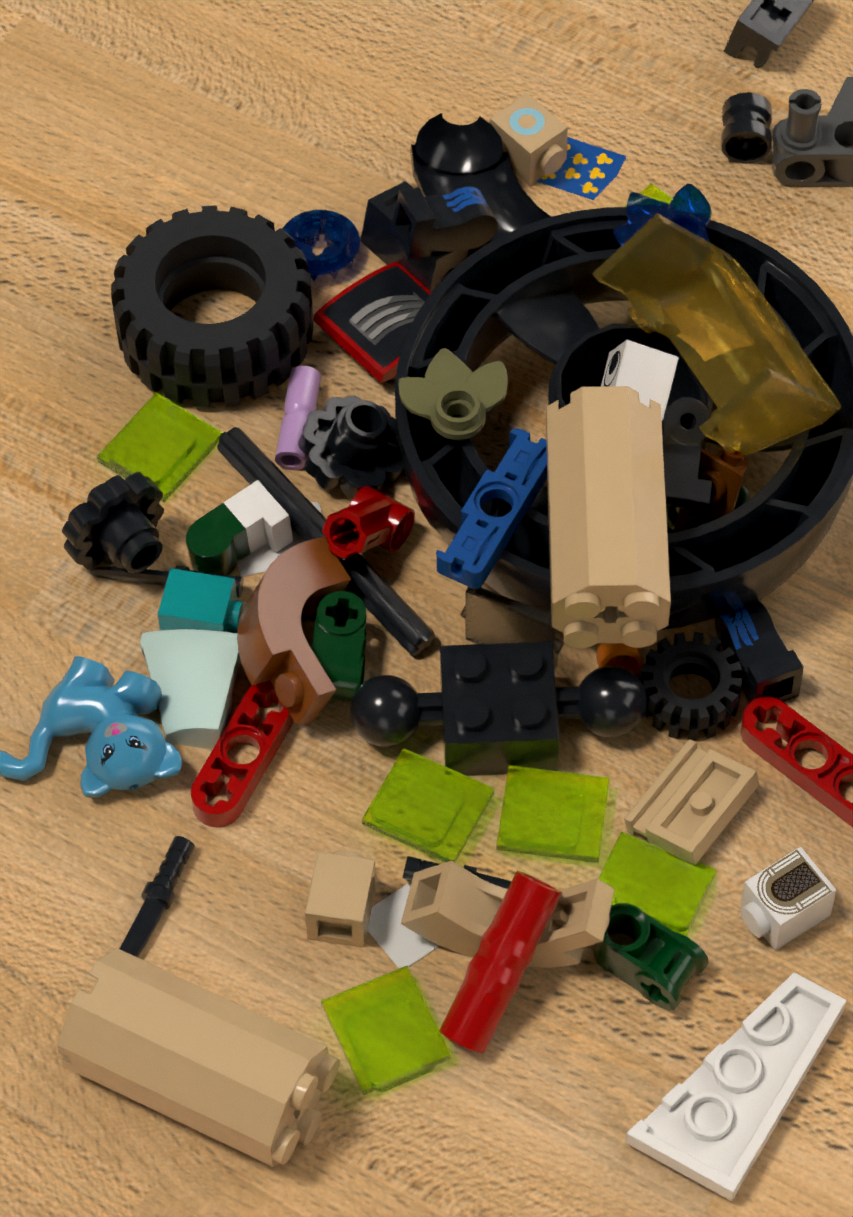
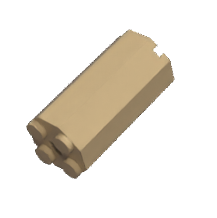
(607, 518)
(197, 1058)

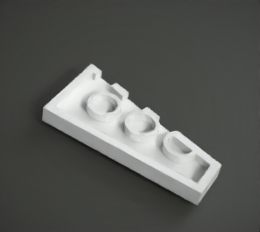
(733, 1101)

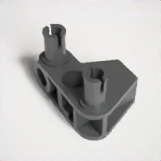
(812, 146)

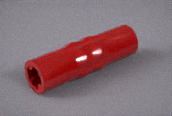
(500, 962)

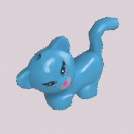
(122, 747)

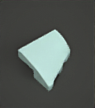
(195, 681)

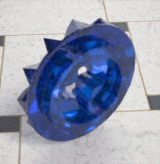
(340, 238)

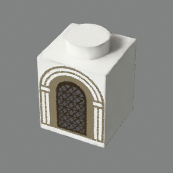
(786, 899)

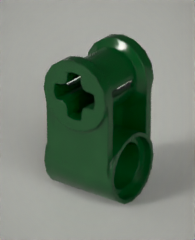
(341, 648)
(656, 962)

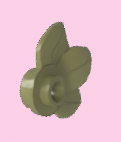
(455, 390)

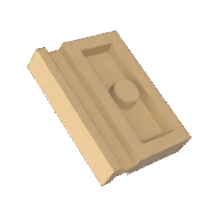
(692, 802)

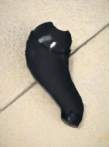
(472, 156)

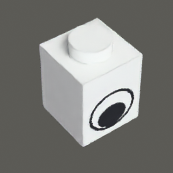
(643, 370)

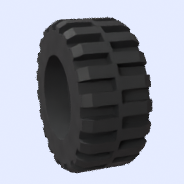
(200, 255)

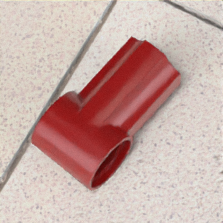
(367, 523)

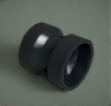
(746, 127)

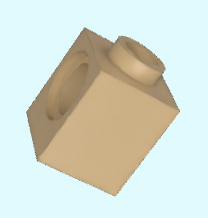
(340, 898)

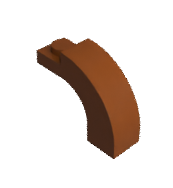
(271, 628)

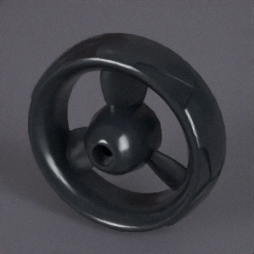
(536, 290)

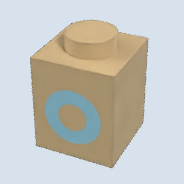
(531, 138)

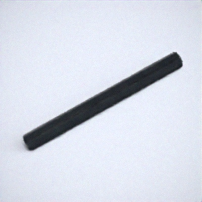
(308, 525)

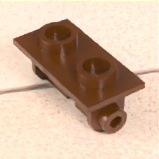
(727, 476)

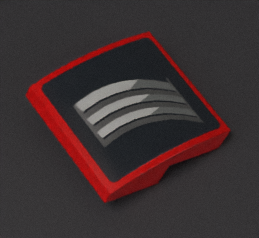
(375, 317)

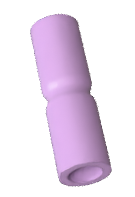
(299, 402)

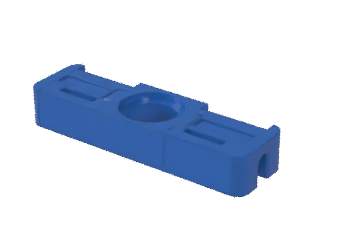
(483, 536)

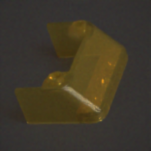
(723, 333)

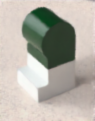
(237, 530)

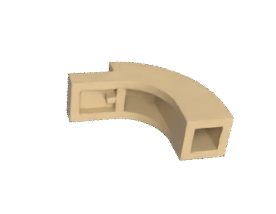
(458, 907)

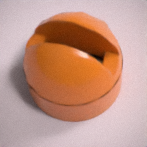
(613, 655)

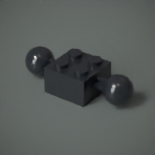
(498, 707)

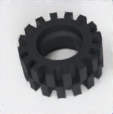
(697, 659)

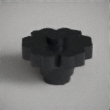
(351, 445)
(117, 525)

